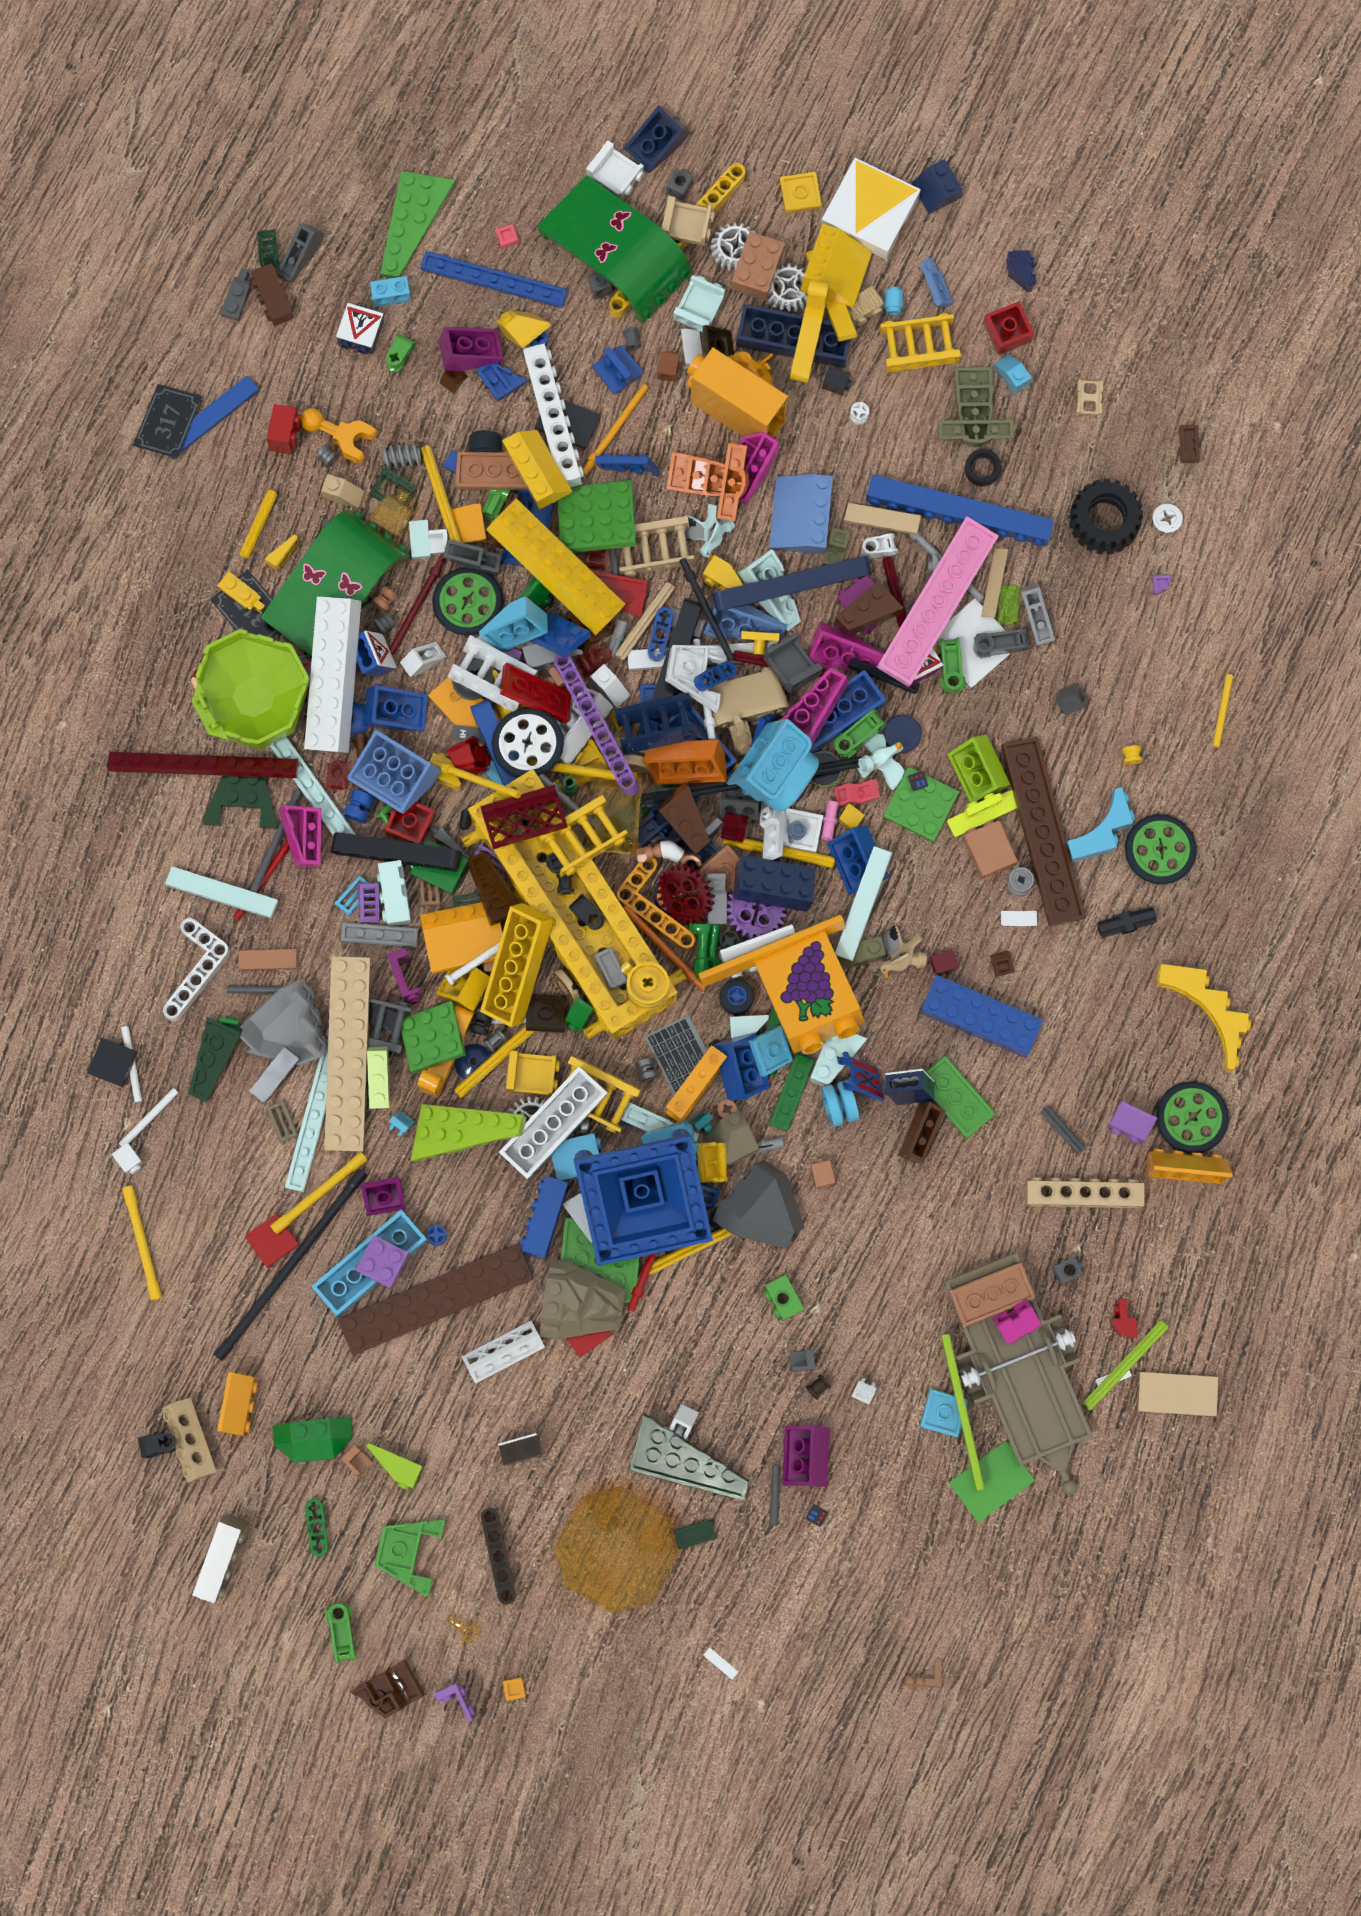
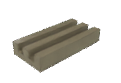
(288, 1136)

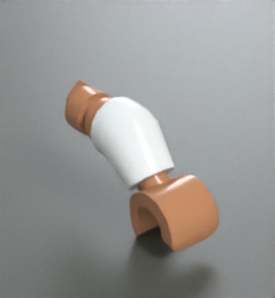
(667, 850)

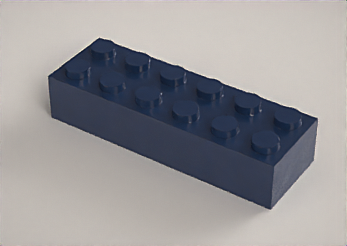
(779, 333)

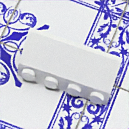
(576, 730)
(745, 947)

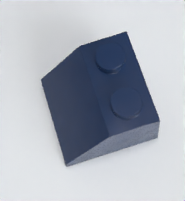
(938, 187)

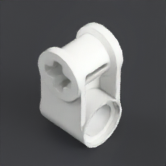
(883, 546)

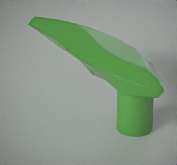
(383, 813)

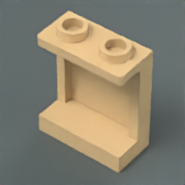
(687, 222)

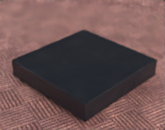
(112, 1062)

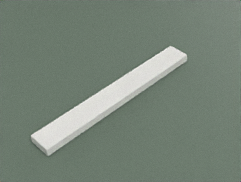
(639, 658)

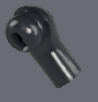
(464, 819)

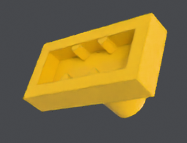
(759, 639)

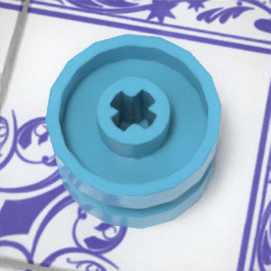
(836, 1104)

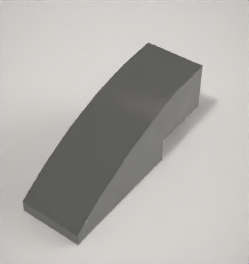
(472, 557)

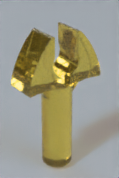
(463, 1628)

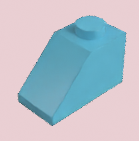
(1013, 373)

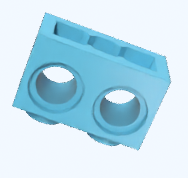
(390, 291)

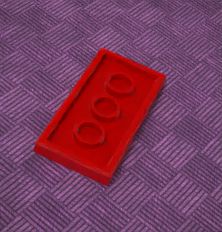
(535, 693)

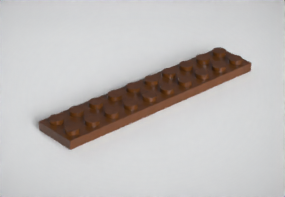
(1043, 831)
(435, 1299)

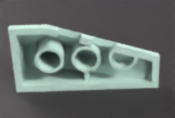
(765, 568)

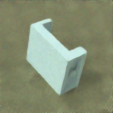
(699, 303)

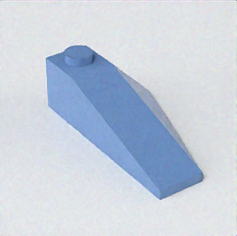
(744, 619)

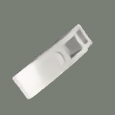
(774, 831)

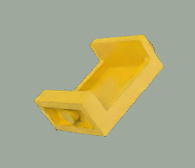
(532, 1073)

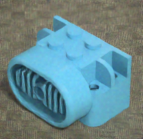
(777, 766)

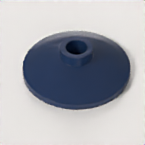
(472, 1051)

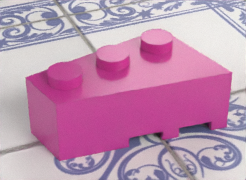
(303, 834)

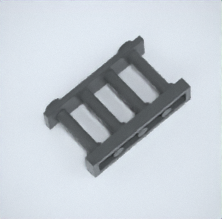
(375, 1038)

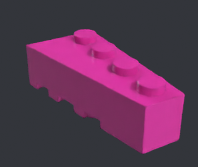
(817, 705)

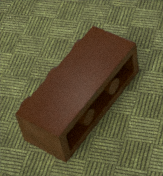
(271, 295)
(921, 1132)

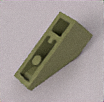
(867, 952)

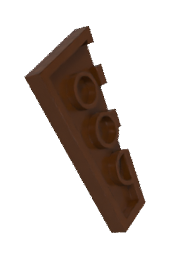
(492, 888)

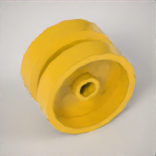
(648, 973)

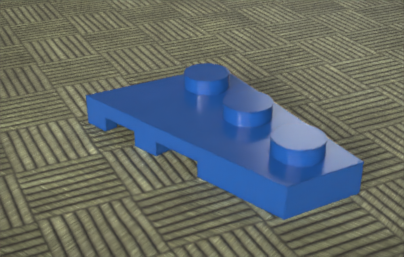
(624, 461)

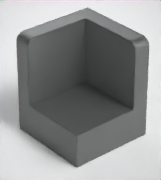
(1071, 699)
(802, 1361)

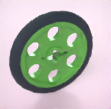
(455, 579)
(1157, 823)
(1211, 1099)

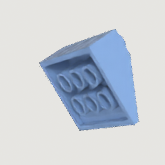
(801, 513)
(392, 772)

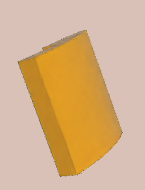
(470, 523)

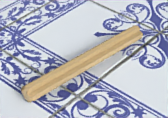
(645, 621)

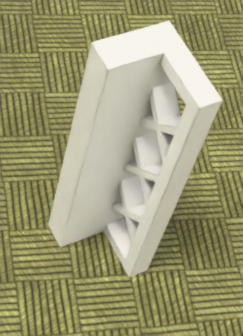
(504, 1354)

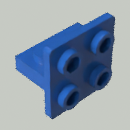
(617, 369)

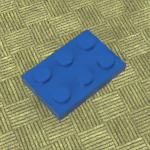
(562, 635)

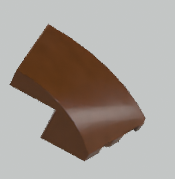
(390, 1690)

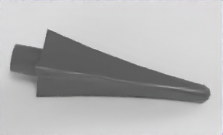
(443, 837)

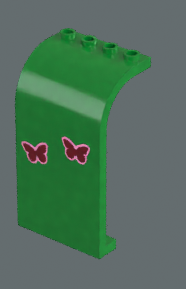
(618, 245)
(340, 563)

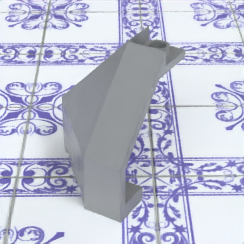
(287, 1021)

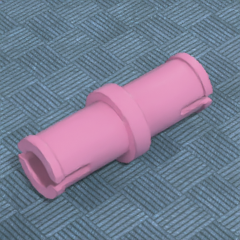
(829, 820)

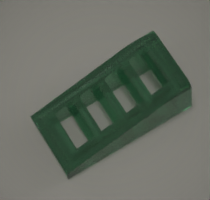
(265, 259)

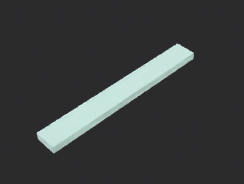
(312, 789)
(310, 1129)

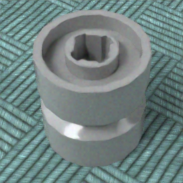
(1020, 882)

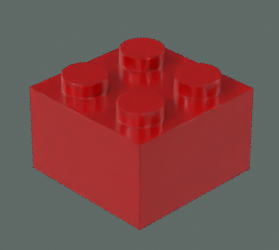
(1008, 328)
(283, 429)
(411, 825)

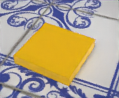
(800, 192)

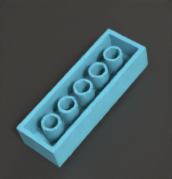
(344, 1286)

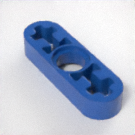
(658, 620)
(708, 674)

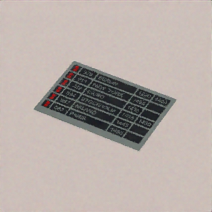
(677, 1050)

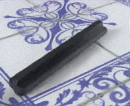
(874, 672)

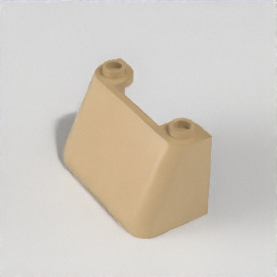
(750, 698)

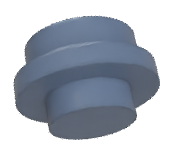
(796, 830)

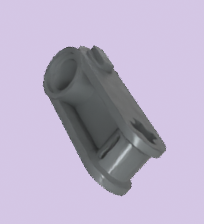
(1001, 643)

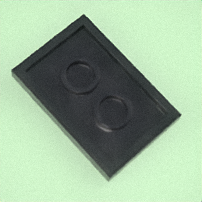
(581, 423)

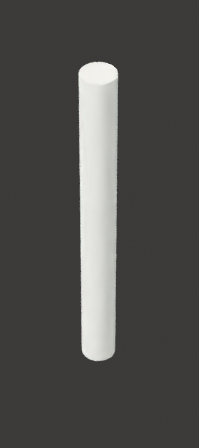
(133, 1072)
(149, 1117)

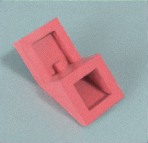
(857, 793)

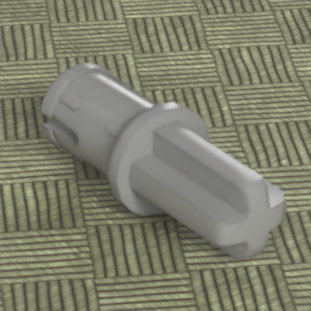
(617, 636)

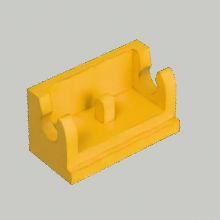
(712, 1162)

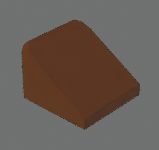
(452, 380)
(1002, 963)

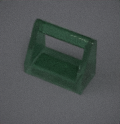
(394, 479)

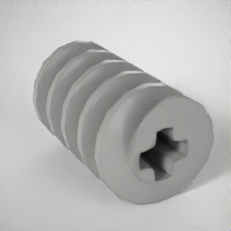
(401, 456)

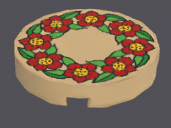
(564, 984)

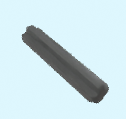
(1062, 1129)

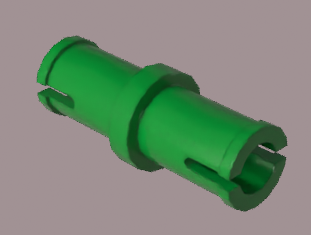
(569, 786)

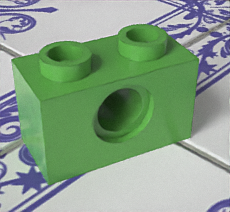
(783, 1286)

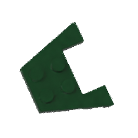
(242, 793)

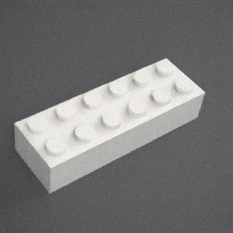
(554, 1122)

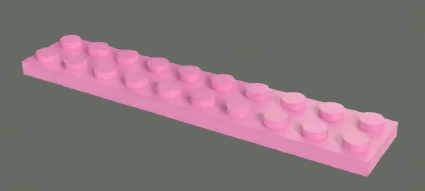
(937, 601)

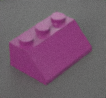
(806, 1456)

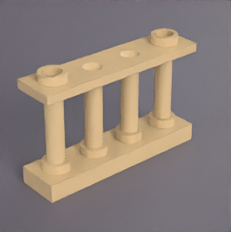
(660, 528)

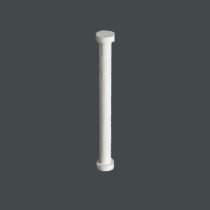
(472, 964)

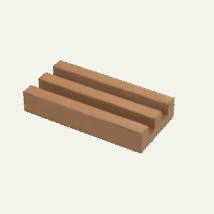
(429, 903)

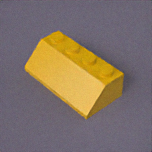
(536, 467)

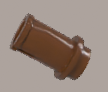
(360, 743)

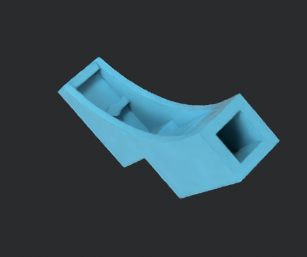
(1102, 839)

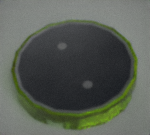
(829, 779)

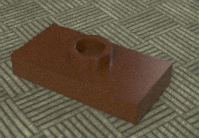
(1189, 444)

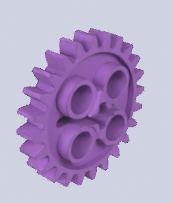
(771, 914)

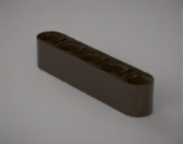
(492, 1548)

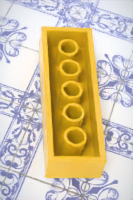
(516, 964)

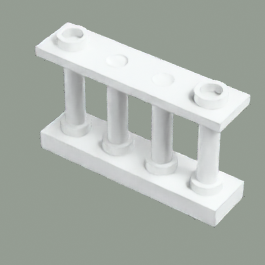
(491, 657)

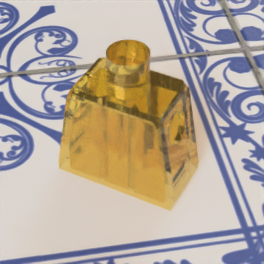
(393, 513)

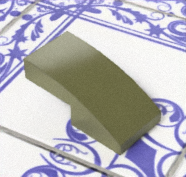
(836, 546)

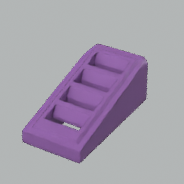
(361, 887)

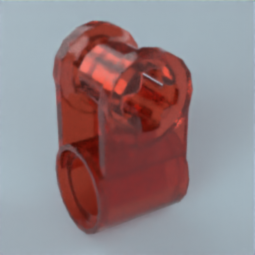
(596, 559)
(591, 662)

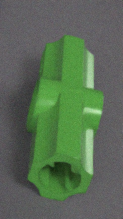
(495, 503)

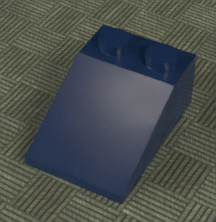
(657, 138)

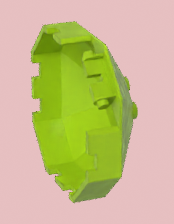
(250, 689)

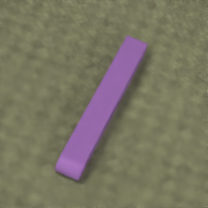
(600, 730)

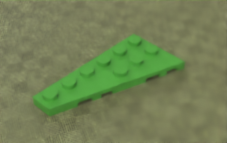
(413, 213)

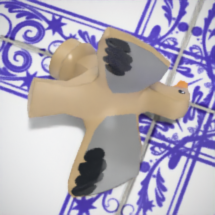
(901, 952)

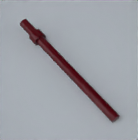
(434, 572)

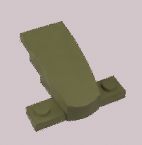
(974, 410)

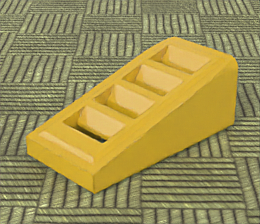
(282, 553)

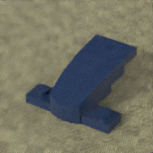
(657, 825)

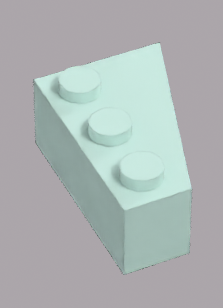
(393, 893)
(827, 1067)

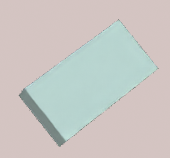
(419, 539)

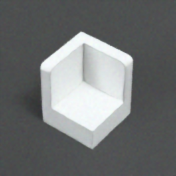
(437, 541)

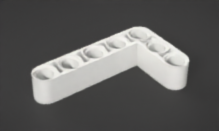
(198, 971)

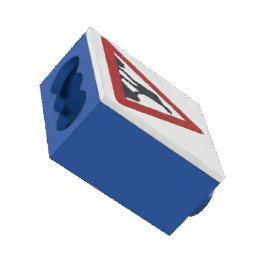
(374, 654)

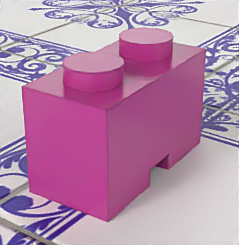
(1017, 1322)

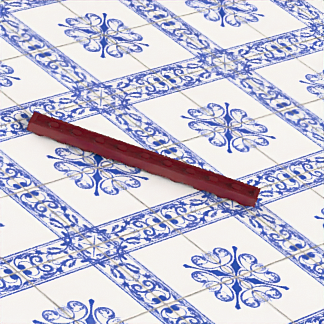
(202, 765)

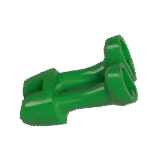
(707, 938)

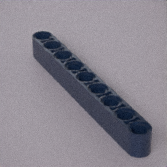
(791, 583)

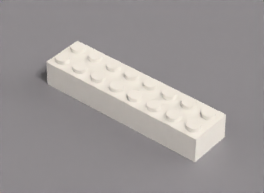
(332, 674)

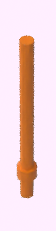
(690, 974)

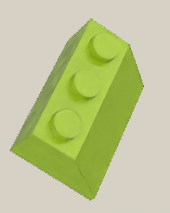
(978, 768)

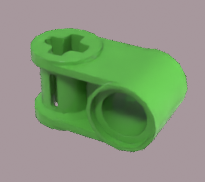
(400, 350)

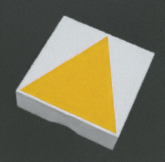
(871, 207)

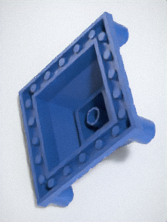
(643, 1199)

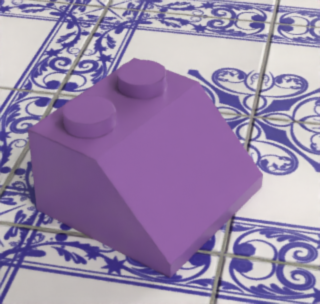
(1131, 1123)

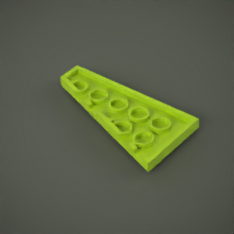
(457, 1129)

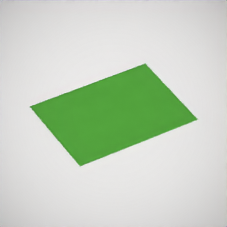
(1001, 1481)

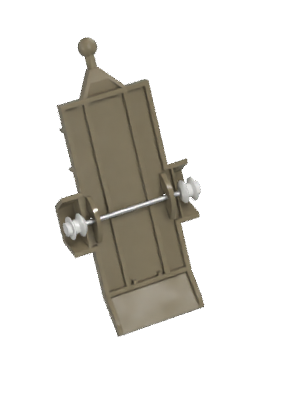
(1025, 1382)

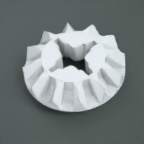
(1169, 510)

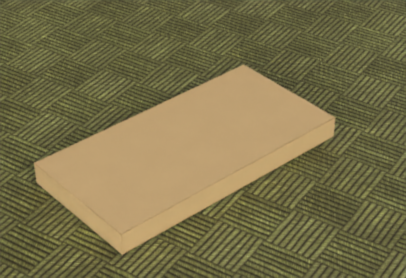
(1177, 1394)

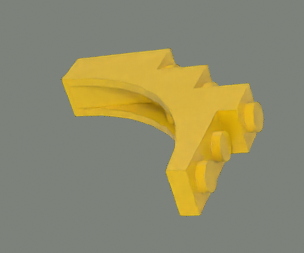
(1229, 1024)

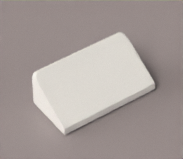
(691, 345)

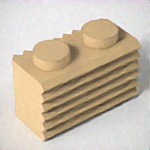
(866, 305)

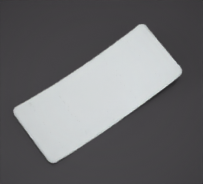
(1019, 918)

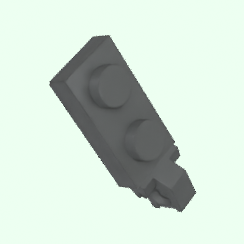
(236, 296)

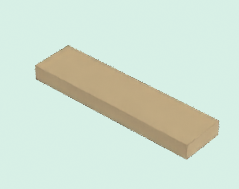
(882, 519)

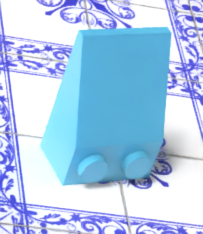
(515, 625)

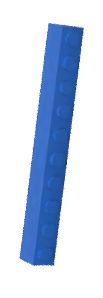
(954, 509)

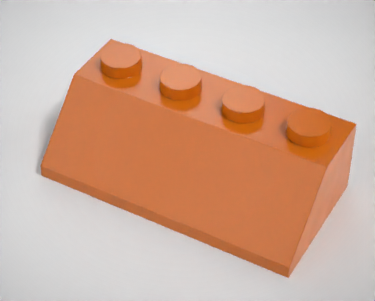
(687, 762)

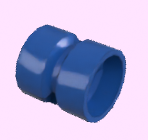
(359, 806)

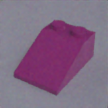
(469, 348)

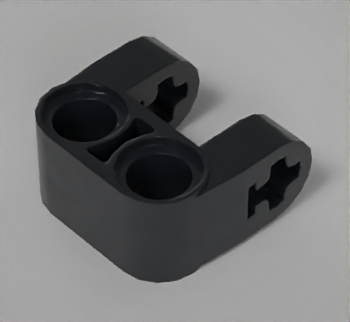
(154, 1446)

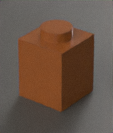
(668, 366)

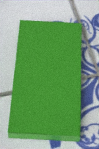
(958, 1098)

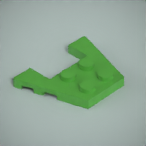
(399, 1550)

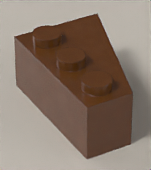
(868, 609)
(684, 818)

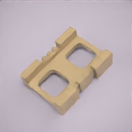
(1082, 397)

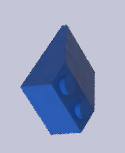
(395, 709)

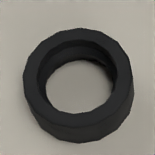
(982, 453)

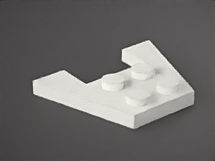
(689, 661)

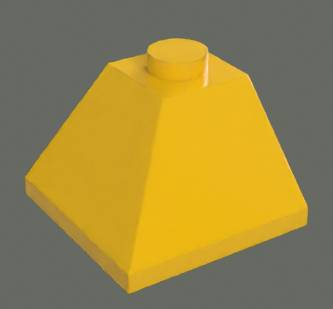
(521, 326)

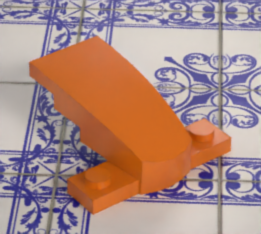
(712, 478)

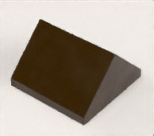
(718, 339)

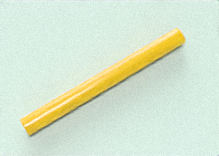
(1222, 711)

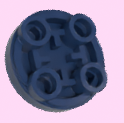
(903, 730)

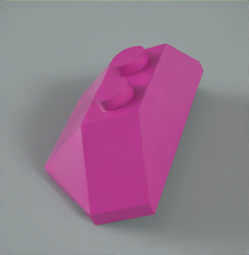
(760, 457)

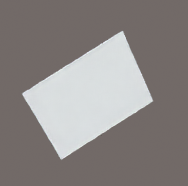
(966, 626)

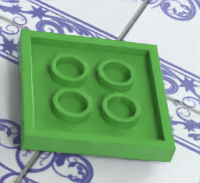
(922, 809)
(432, 1037)

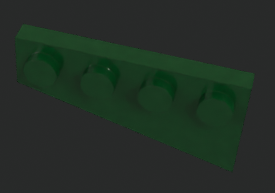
(214, 1053)

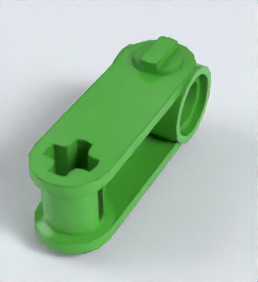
(952, 665)
(859, 734)
(341, 1632)

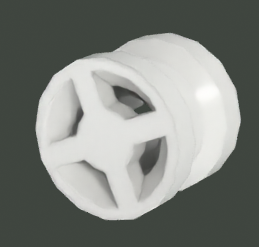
(859, 408)

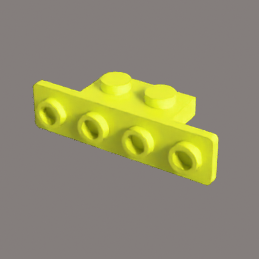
(982, 812)

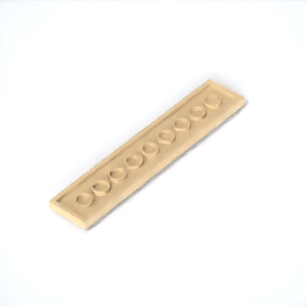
(347, 1053)

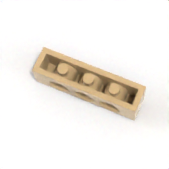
(192, 1430)

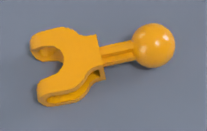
(343, 435)

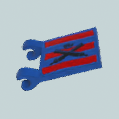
(864, 1077)

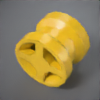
(1132, 755)

